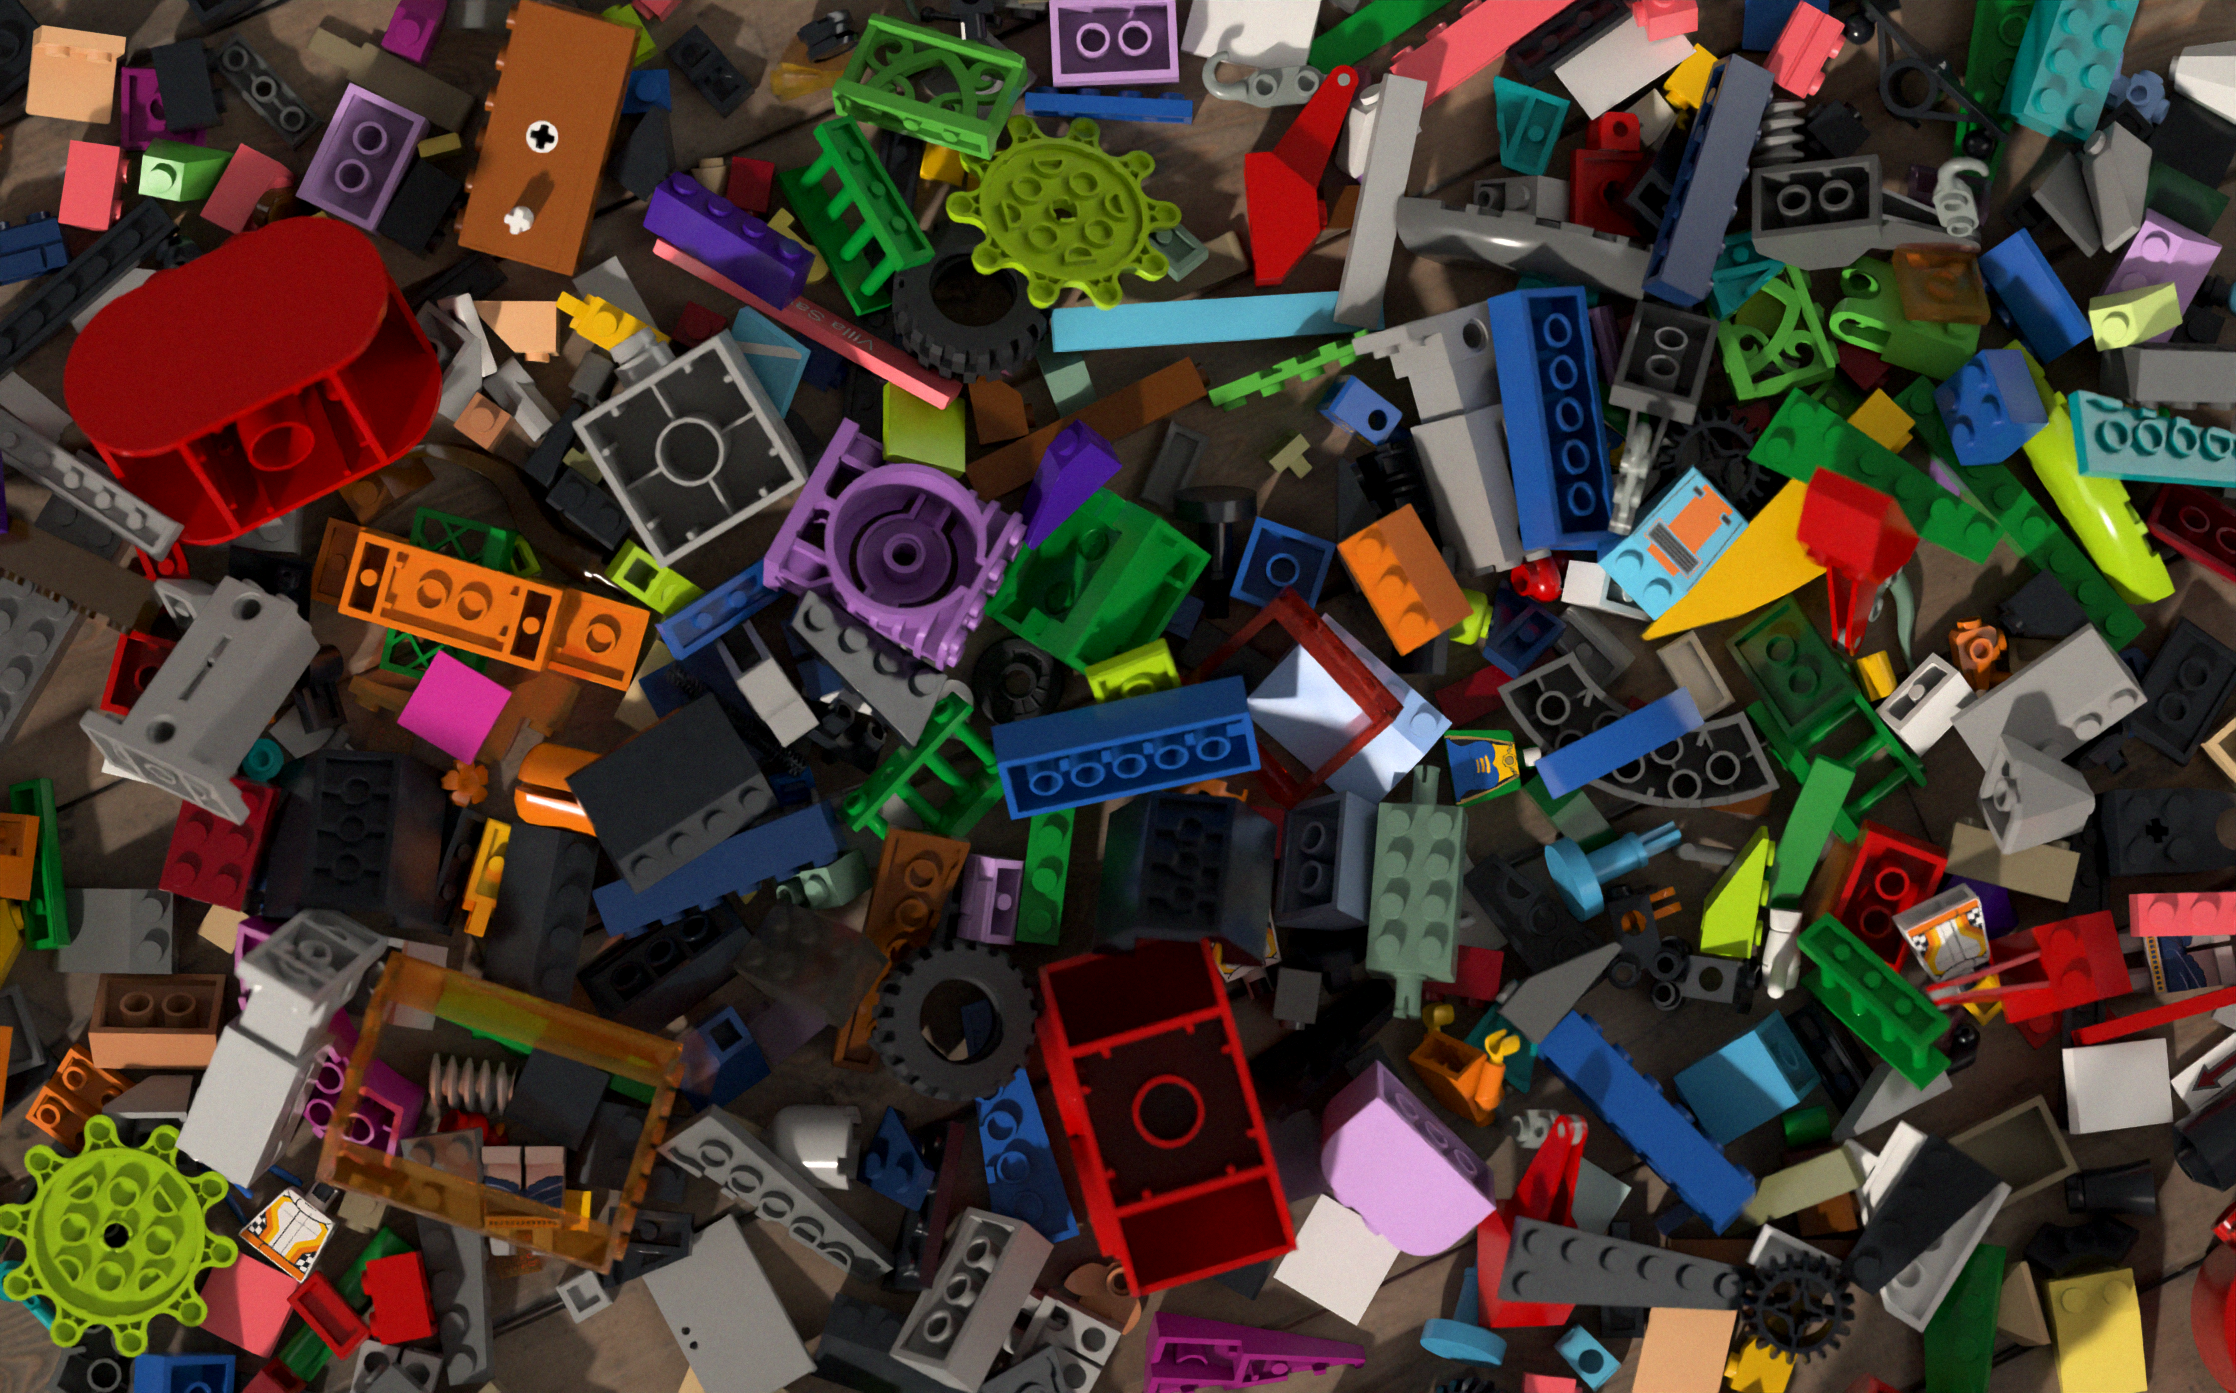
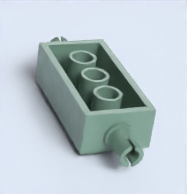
(1417, 892)

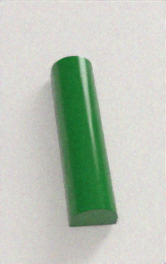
(46, 911)
(306, 1350)

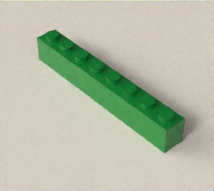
(2029, 528)

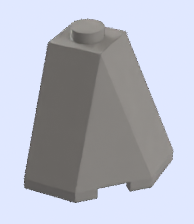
(2031, 797)

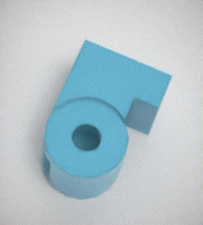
(1587, 1356)

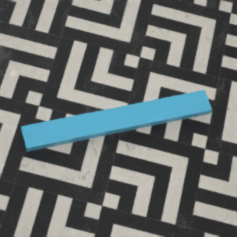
(1199, 321)

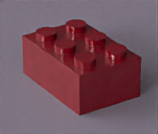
(216, 857)

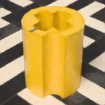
(1875, 676)

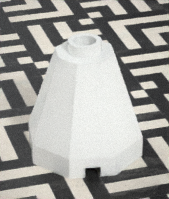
(2208, 77)

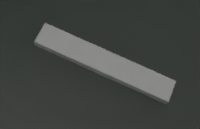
(1376, 208)
(87, 488)

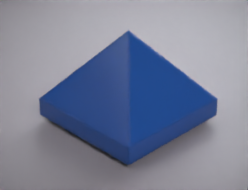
(789, 789)

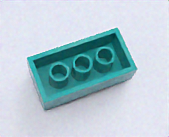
(2067, 66)

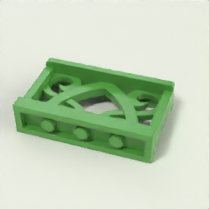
(921, 50)
(1742, 365)

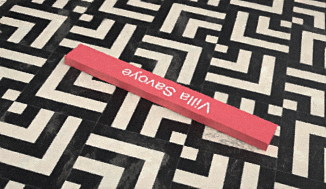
(831, 332)

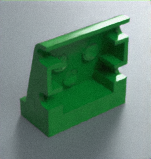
(1098, 582)

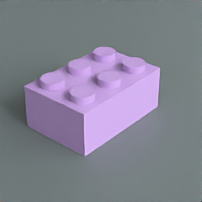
(1113, 43)

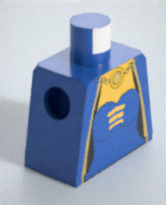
(1349, 405)

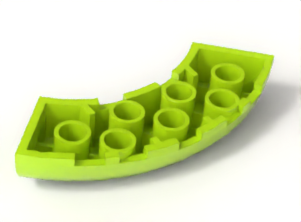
(2093, 506)

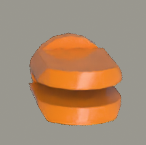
(1635, 917)

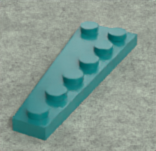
(2148, 447)

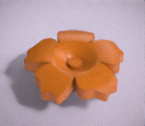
(466, 783)

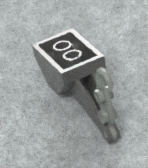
(1838, 210)
(1659, 376)

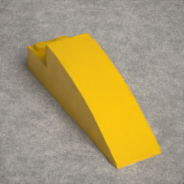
(1766, 556)

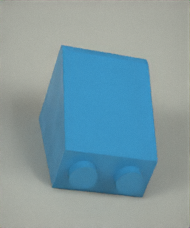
(1747, 1079)

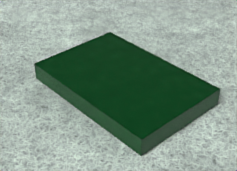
(1792, 667)

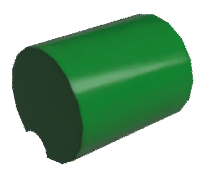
(1805, 1126)

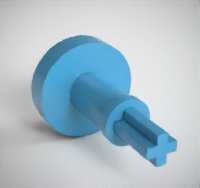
(1580, 875)
(1462, 1337)

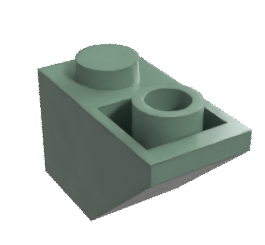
(828, 884)

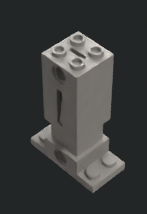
(1461, 433)
(277, 1043)

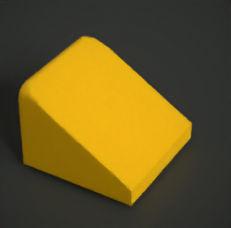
(942, 165)

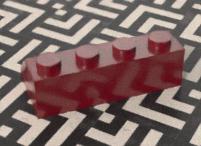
(2194, 527)

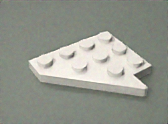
(1925, 1282)

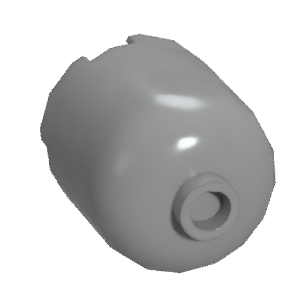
(817, 1143)

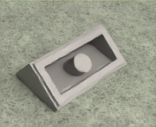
(1594, 646)

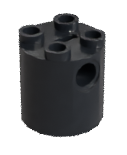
(2207, 1141)

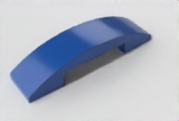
(1619, 742)

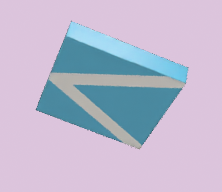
(772, 355)

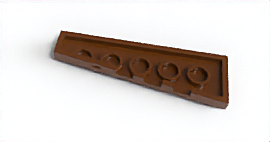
(903, 908)

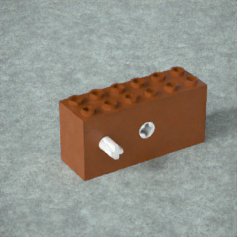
(537, 196)

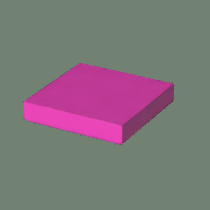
(455, 707)

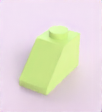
(2134, 315)

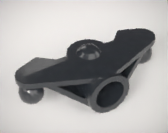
(1861, 28)

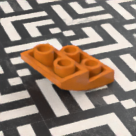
(75, 1096)

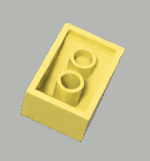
(2096, 1331)

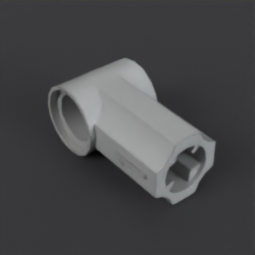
(517, 393)

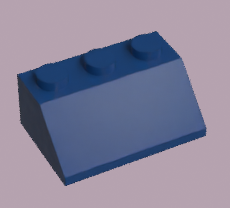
(2031, 298)

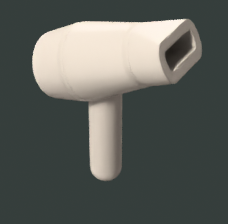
(1781, 953)

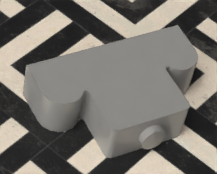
(765, 682)

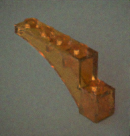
(544, 700)

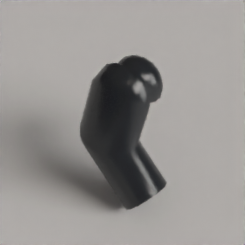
(1963, 1048)

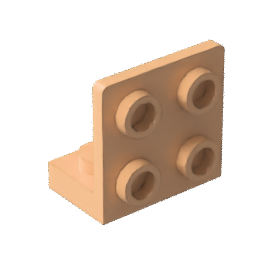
(73, 74)

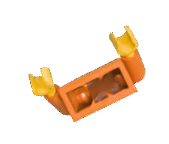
(1459, 1073)

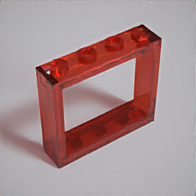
(1336, 660)

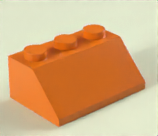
(1405, 579)

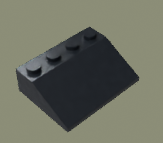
(671, 792)

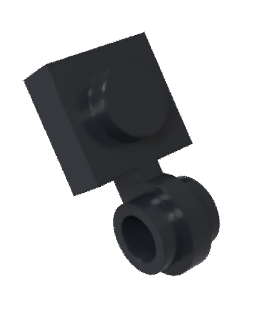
(2199, 322)

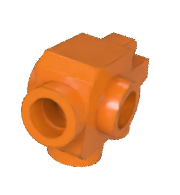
(1974, 651)

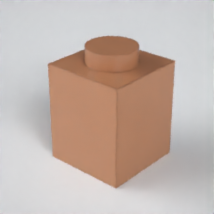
(484, 422)

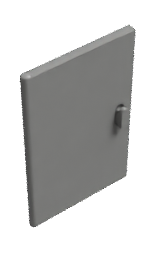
(733, 1317)

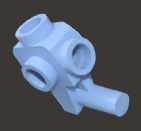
(2142, 90)

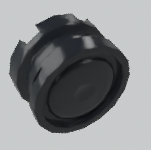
(829, 37)

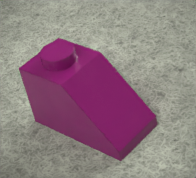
(415, 30)

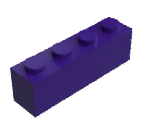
(729, 240)

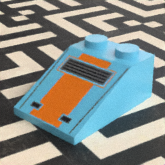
(1672, 542)

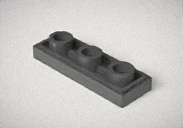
(282, 107)

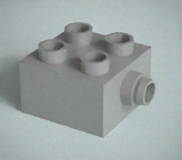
(690, 442)

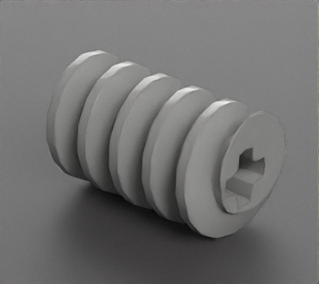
(1778, 134)
(471, 1084)

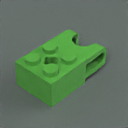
(1920, 346)

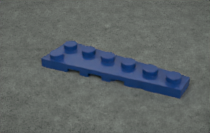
(1016, 1147)

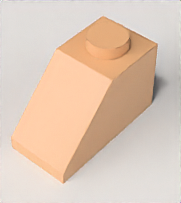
(525, 326)

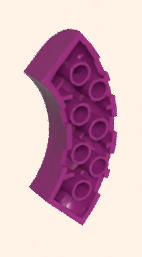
(390, 1101)

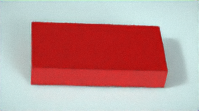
(330, 1315)

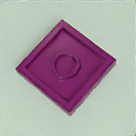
(144, 113)

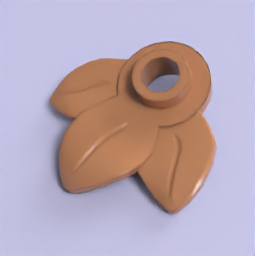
(1102, 1296)

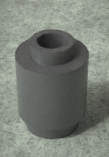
(594, 377)

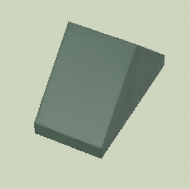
(1065, 378)

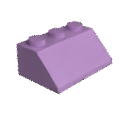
(363, 159)
(2162, 254)

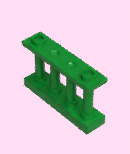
(877, 200)
(1793, 756)
(971, 797)
(1874, 1001)

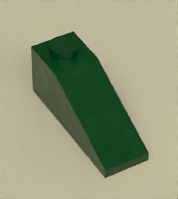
(1571, 815)

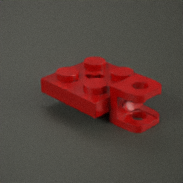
(1606, 159)

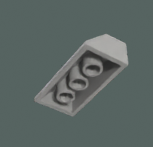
(2054, 700)
(972, 1299)

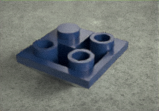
(719, 1059)

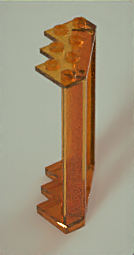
(469, 1202)

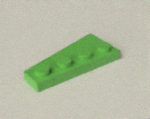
(1272, 380)

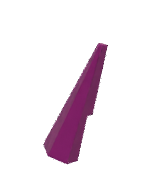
(1203, 1353)

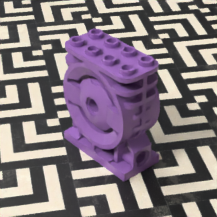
(876, 488)

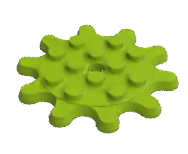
(1073, 174)
(106, 1283)

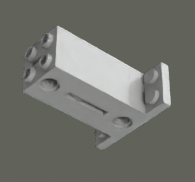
(211, 698)

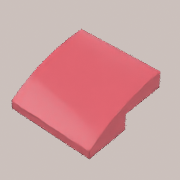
(248, 1303)

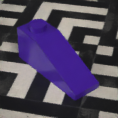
(1067, 476)

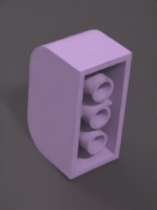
(1402, 1165)

